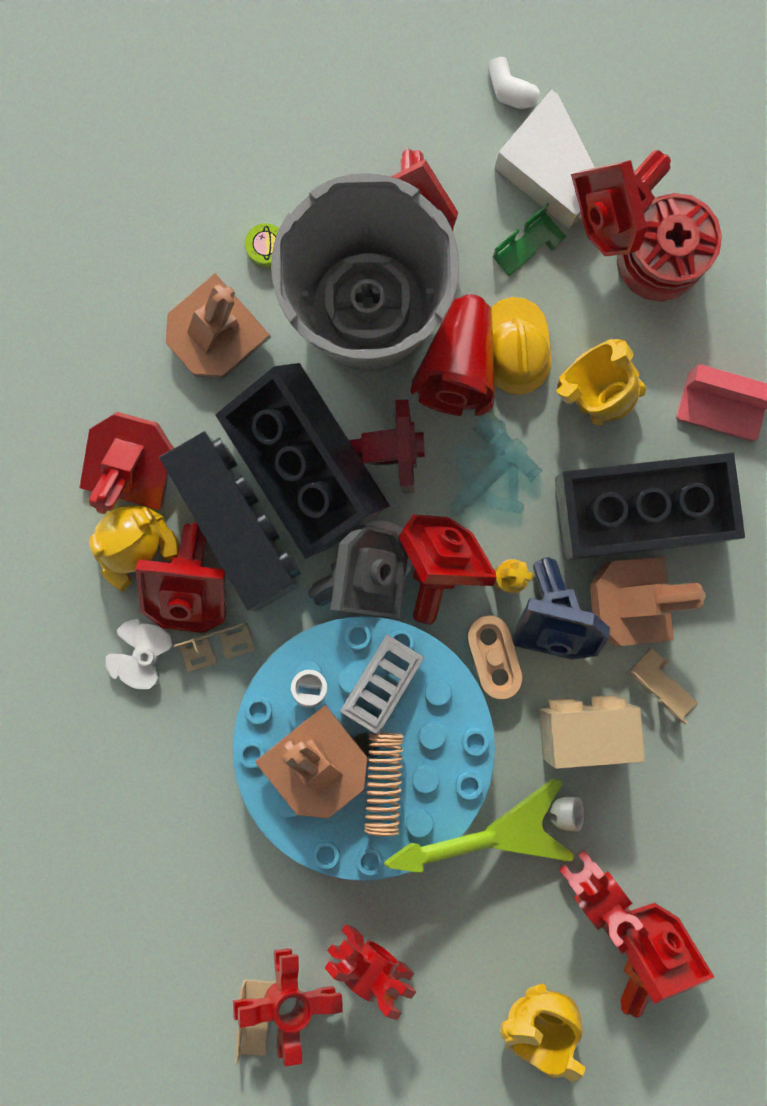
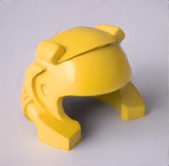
(603, 382)
(130, 536)
(545, 1032)

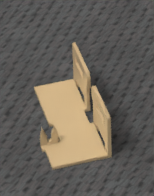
(205, 649)
(654, 681)
(253, 1037)

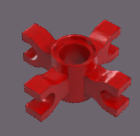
(603, 901)
(370, 971)
(256, 1011)

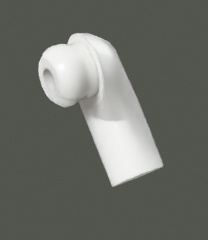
(509, 89)

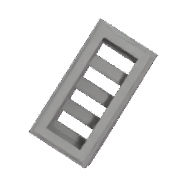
(360, 715)

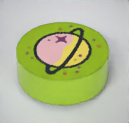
(260, 244)

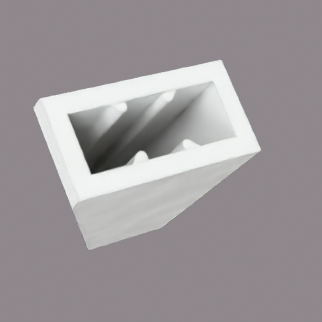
(544, 157)

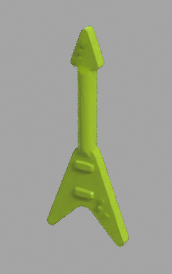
(515, 831)

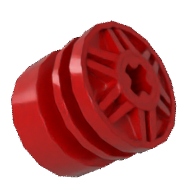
(661, 269)

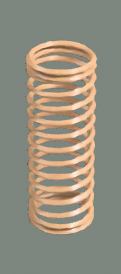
(389, 740)

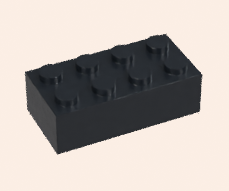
(301, 459)
(649, 506)
(229, 521)

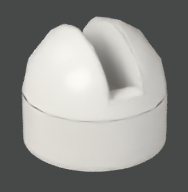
(312, 680)
(568, 814)

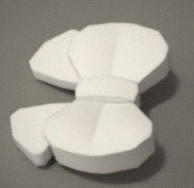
(149, 643)

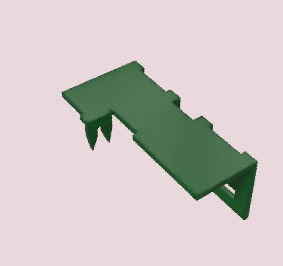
(535, 236)

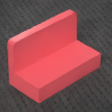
(723, 402)

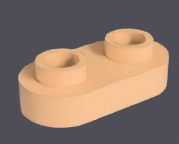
(498, 655)

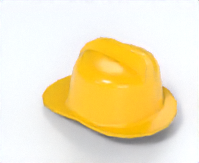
(520, 346)

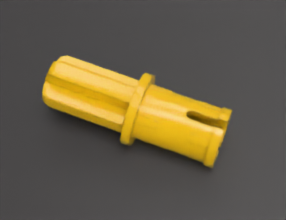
(512, 576)

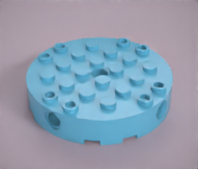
(444, 746)

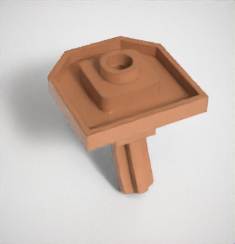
(213, 330)
(639, 601)
(316, 766)

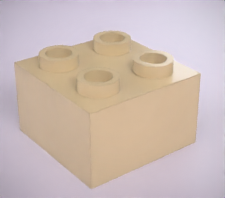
(591, 733)

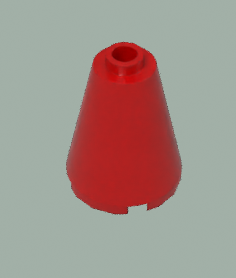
(459, 361)

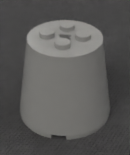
(358, 242)

